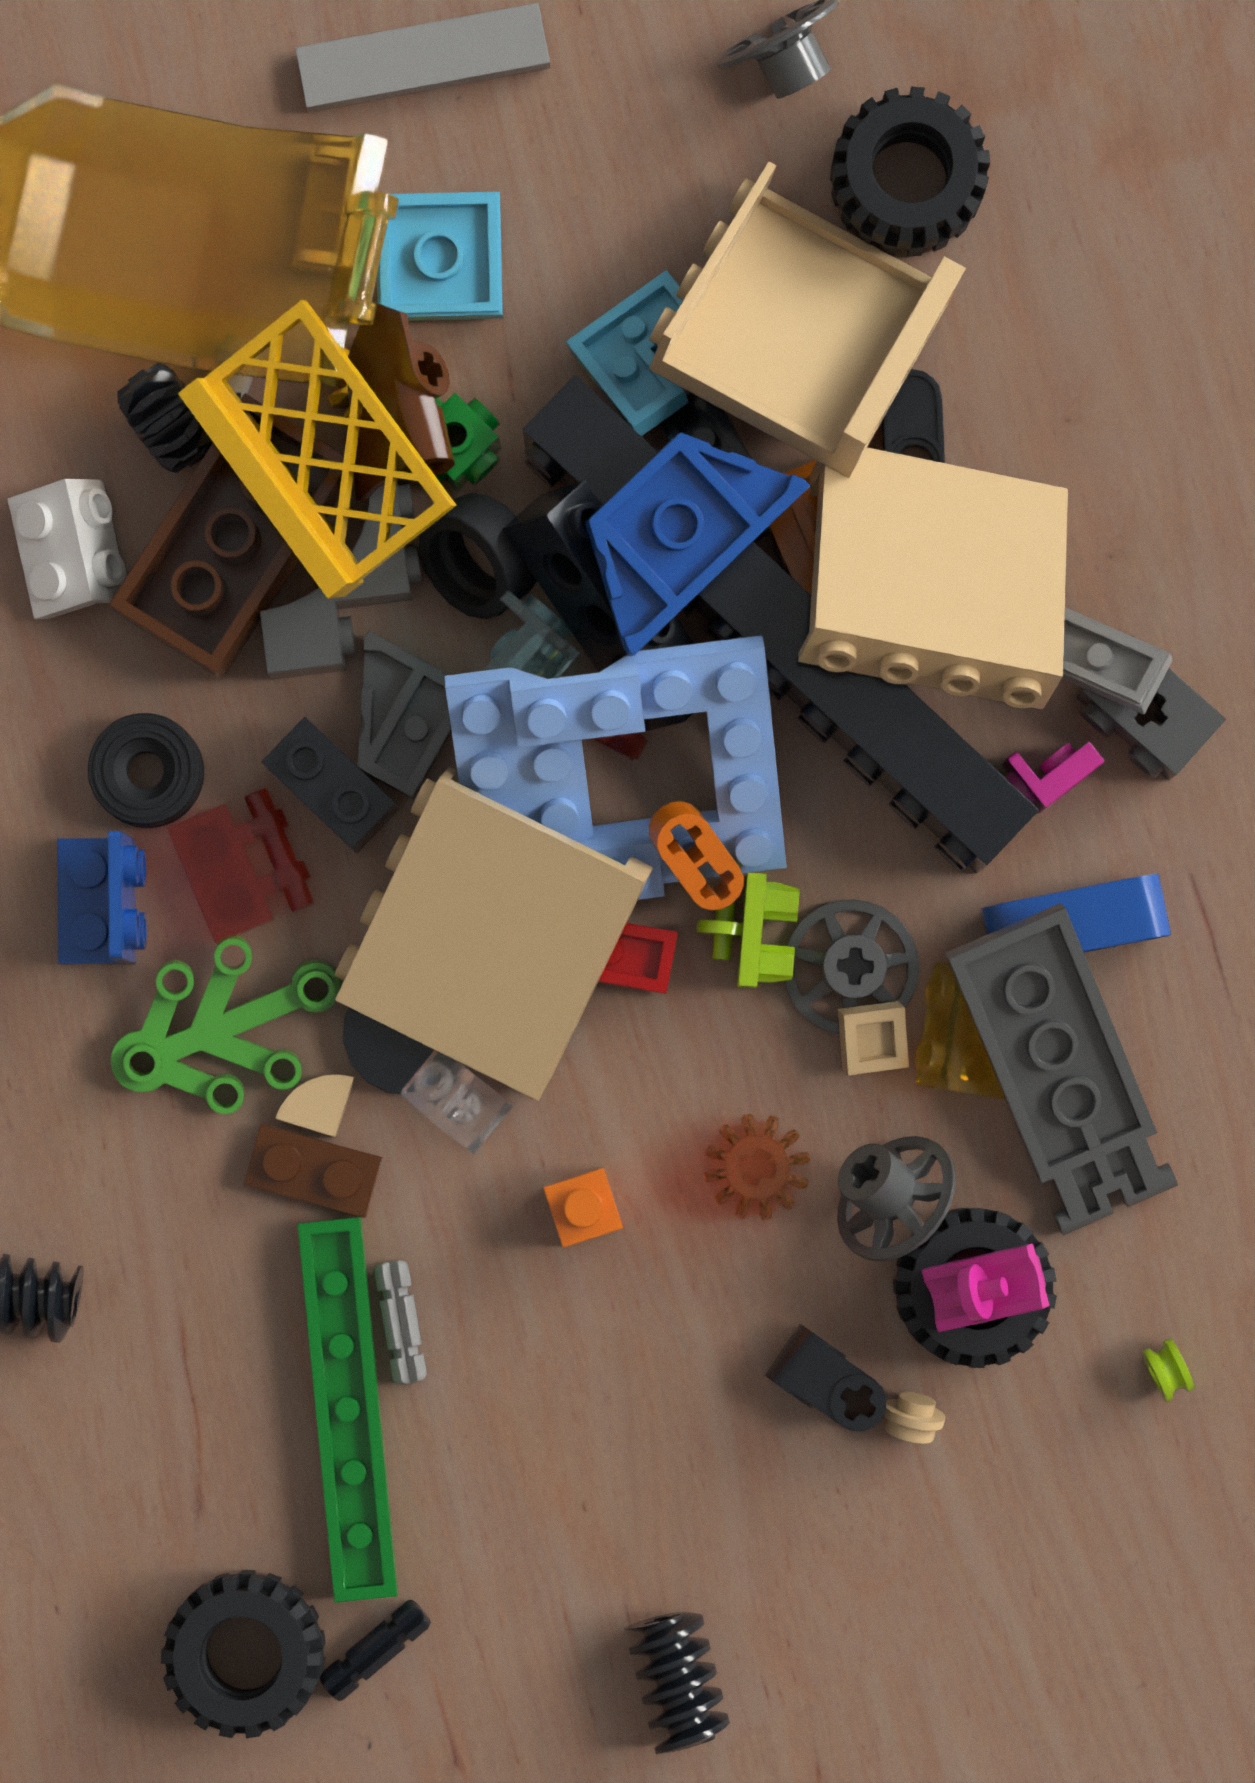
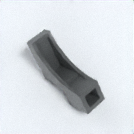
(309, 632)

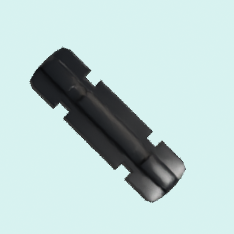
(375, 1650)

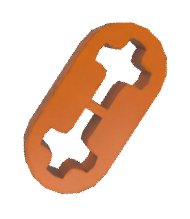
(686, 863)

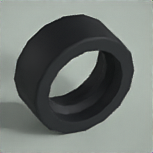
(454, 570)

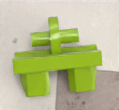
(756, 961)

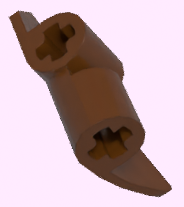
(407, 381)

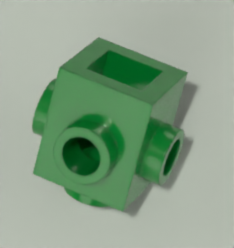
(477, 454)

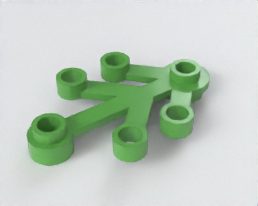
(215, 1029)

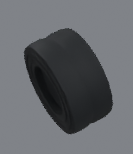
(110, 770)

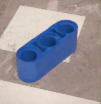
(1100, 913)

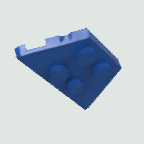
(680, 529)

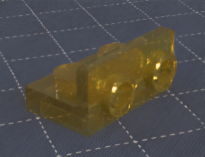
(950, 1049)

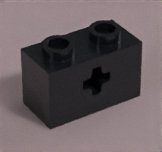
(330, 785)

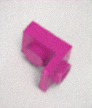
(1062, 770)

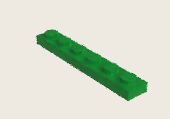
(348, 1410)

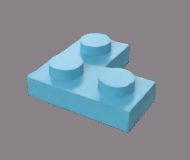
(619, 354)

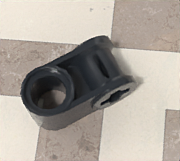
(819, 1375)

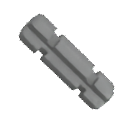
(400, 1322)

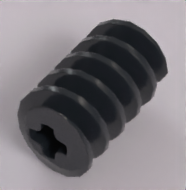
(38, 1299)
(679, 1680)

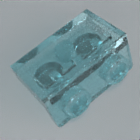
(538, 645)

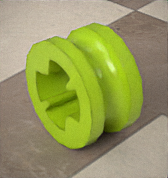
(1168, 1370)

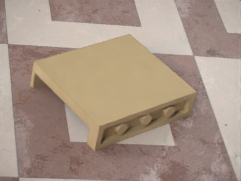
(799, 326)
(939, 578)
(488, 935)

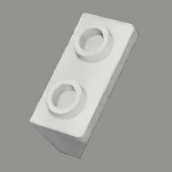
(67, 546)

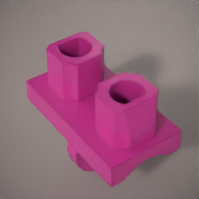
(986, 1287)

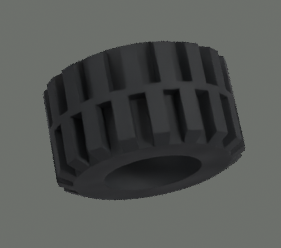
(917, 121)
(973, 1344)
(212, 1699)

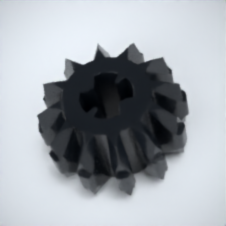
(163, 418)

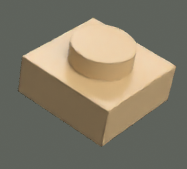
(873, 1038)

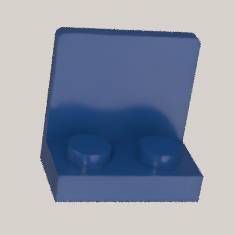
(99, 900)

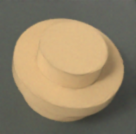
(913, 1418)

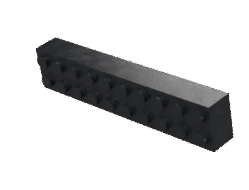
(879, 723)

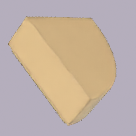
(318, 1104)

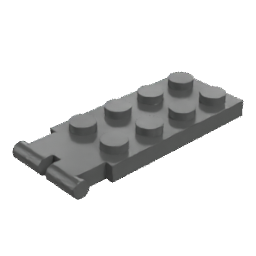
(1060, 1065)

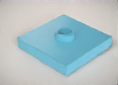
(443, 257)

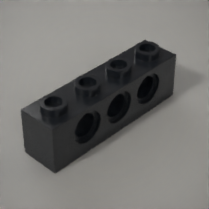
(560, 556)

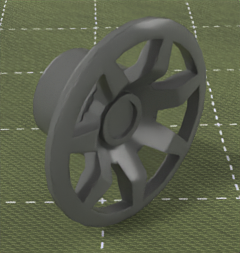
(790, 56)
(852, 963)
(886, 1190)

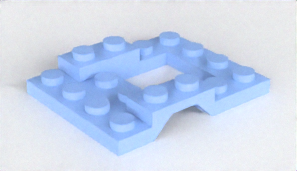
(524, 748)

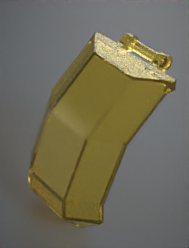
(183, 231)

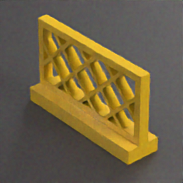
(273, 482)

